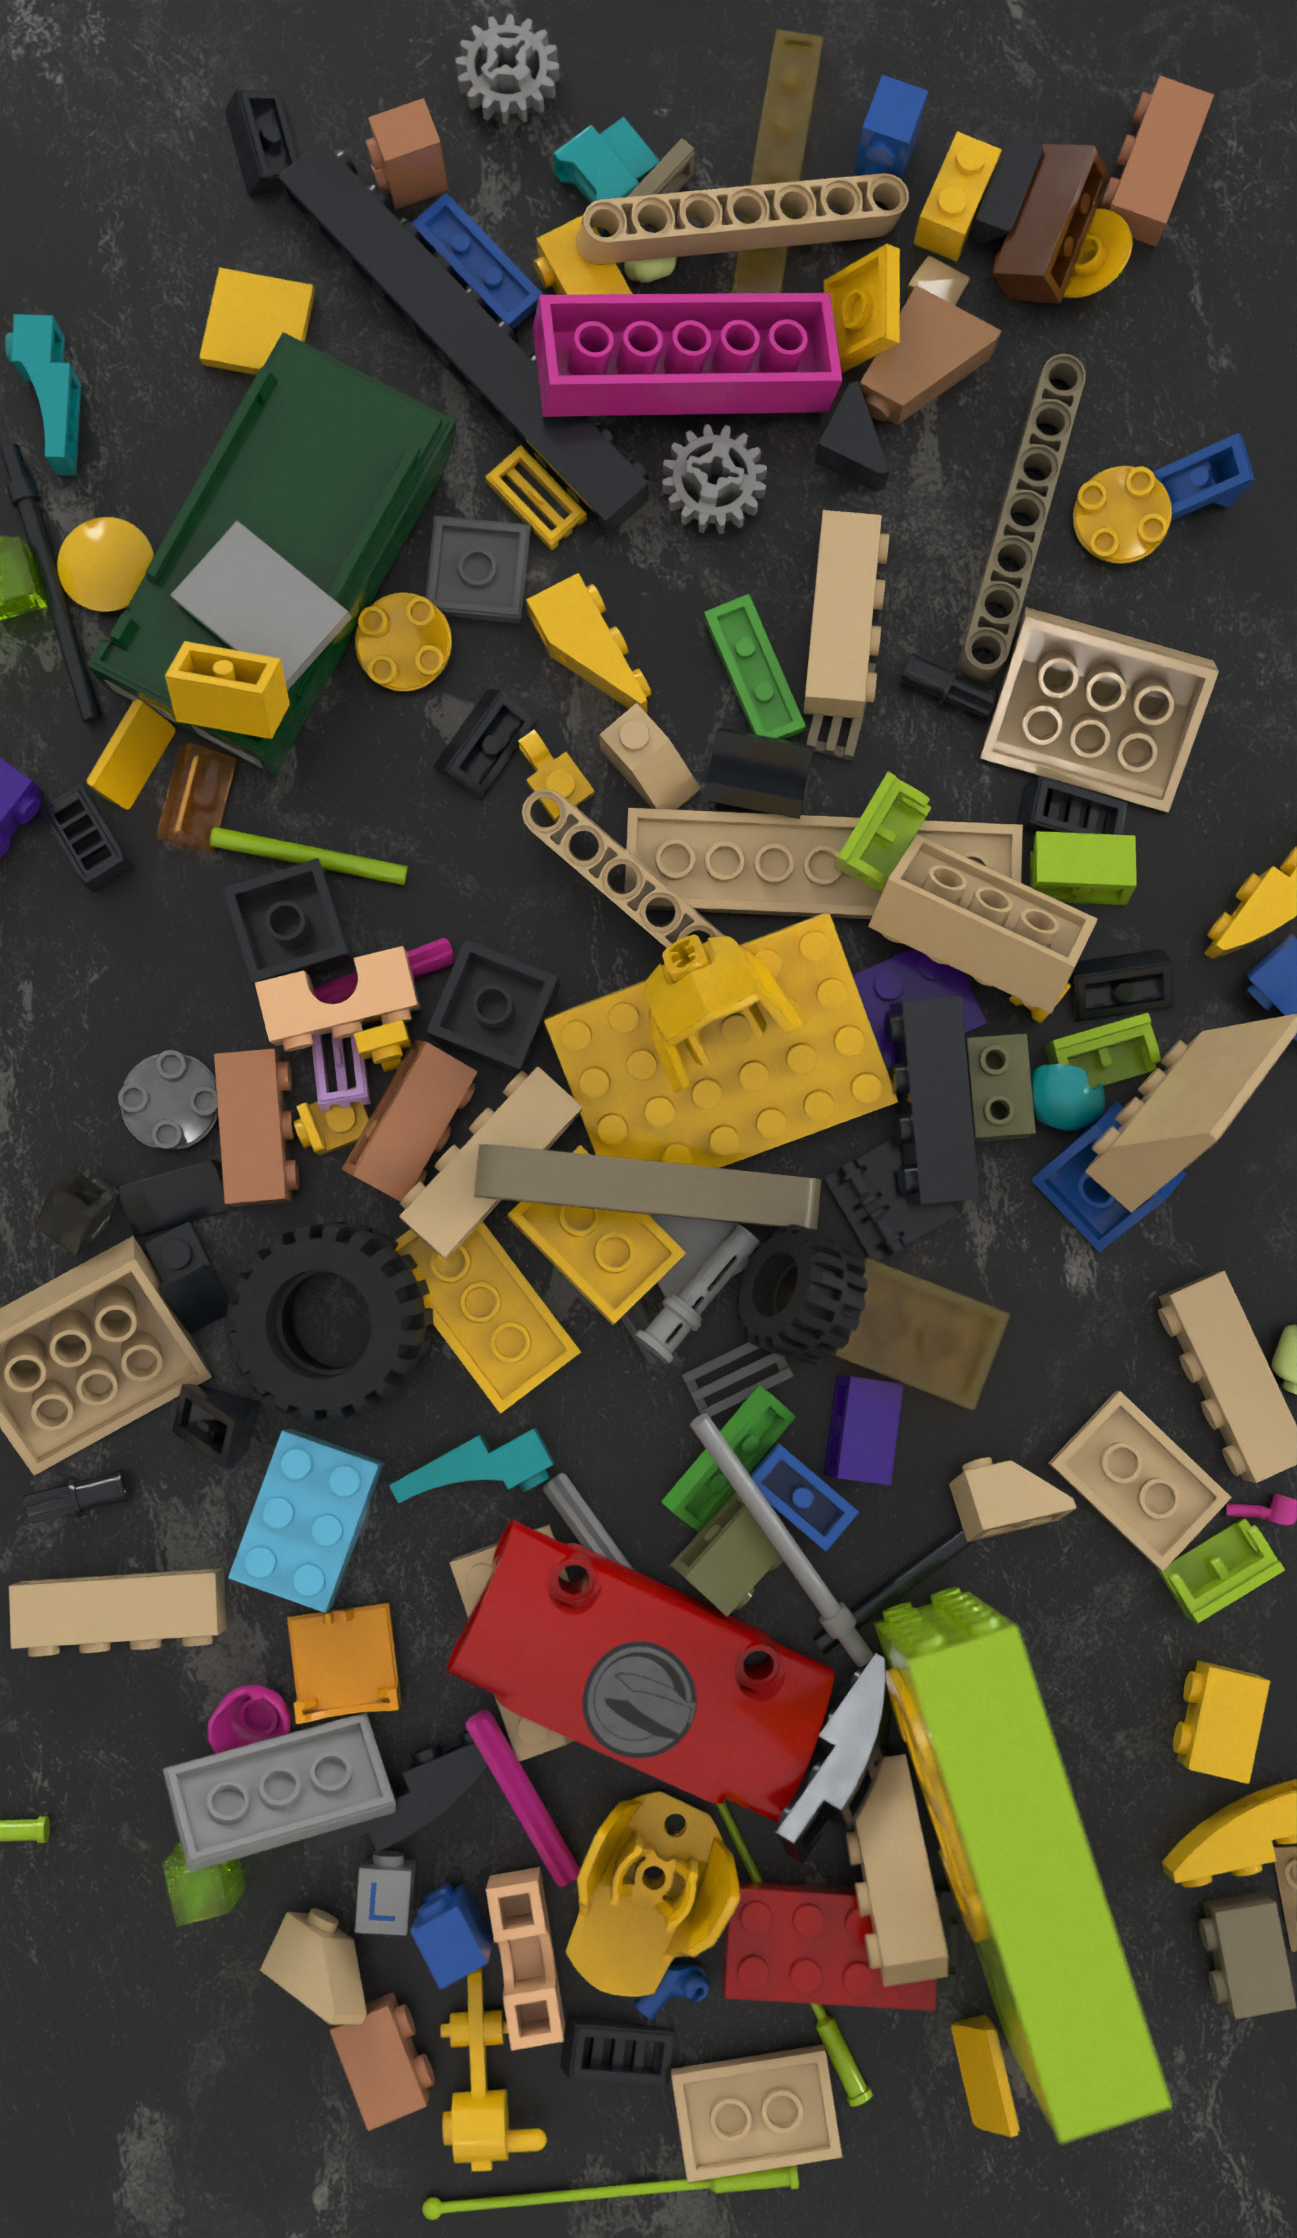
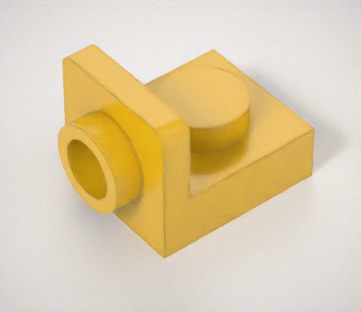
(332, 1128)

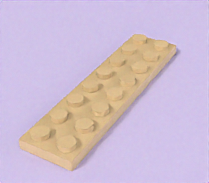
(781, 861)

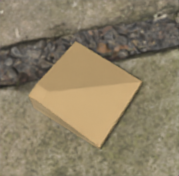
(939, 280)

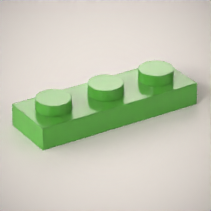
(754, 669)
(750, 1436)

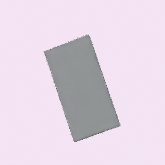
(278, 1791)

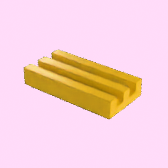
(562, 526)

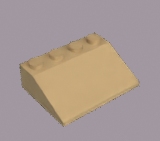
(1098, 709)
(1186, 1106)
(90, 1356)

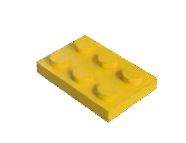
(601, 1252)

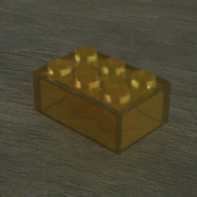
(924, 1336)

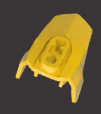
(704, 985)
(637, 1923)

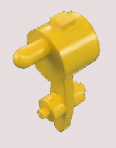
(481, 2117)

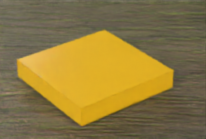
(866, 306)
(249, 318)

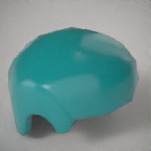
(1065, 1098)

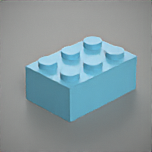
(306, 1520)

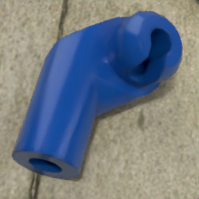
(678, 1981)

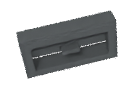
(699, 1393)

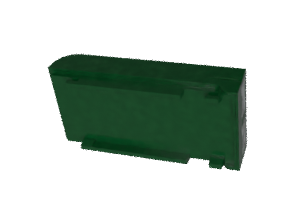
(325, 477)

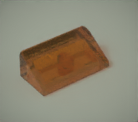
(196, 797)

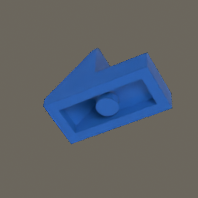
(1207, 476)

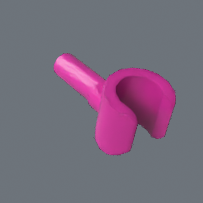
(1281, 1511)

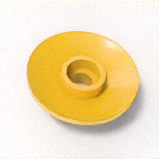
(1102, 255)

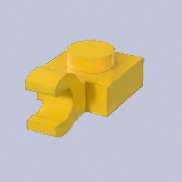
(553, 774)
(384, 1044)

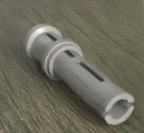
(683, 1311)

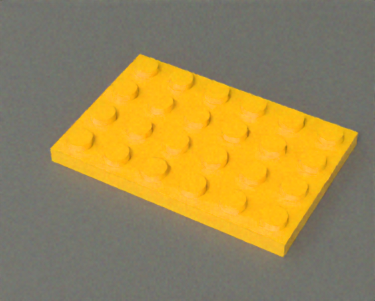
(754, 1088)

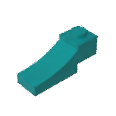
(38, 356)
(515, 1463)

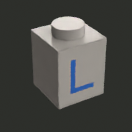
(385, 1894)

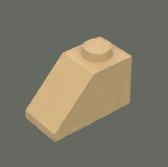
(648, 760)
(1004, 1499)
(318, 1966)

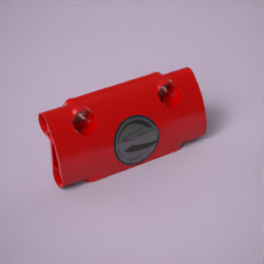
(643, 1673)

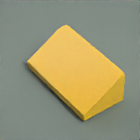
(131, 755)
(985, 2076)

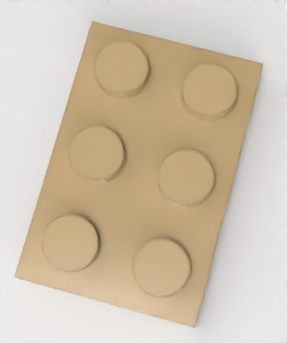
(1139, 1480)
(756, 2113)

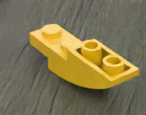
(1264, 907)
(1236, 1837)

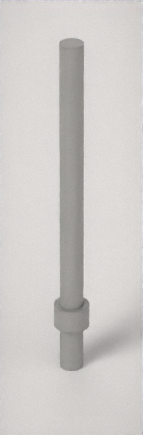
(834, 1616)

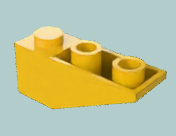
(579, 639)

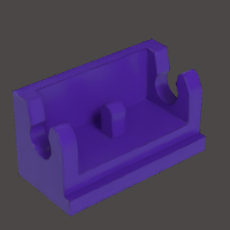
(863, 1429)

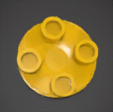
(1122, 514)
(103, 563)
(403, 641)

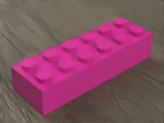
(686, 354)

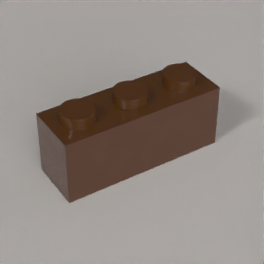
(1051, 224)

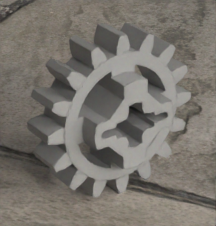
(506, 75)
(731, 486)

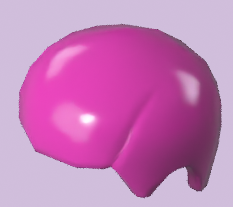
(248, 1717)

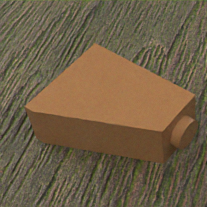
(934, 353)

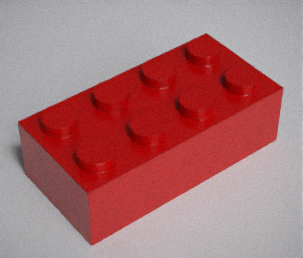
(808, 1949)

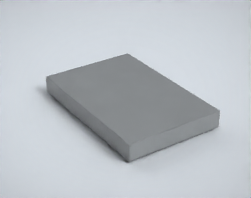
(260, 603)

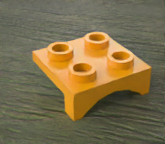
(344, 1662)

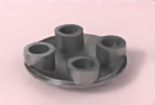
(169, 1101)

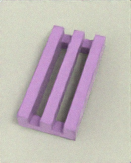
(344, 1095)

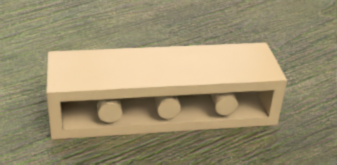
(843, 614)
(530, 1118)
(1232, 1375)
(117, 1609)
(897, 1882)

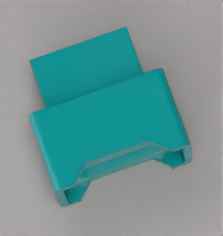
(605, 163)

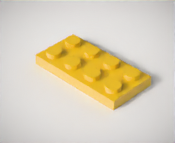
(490, 1315)

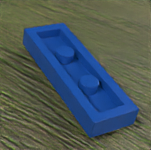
(477, 261)

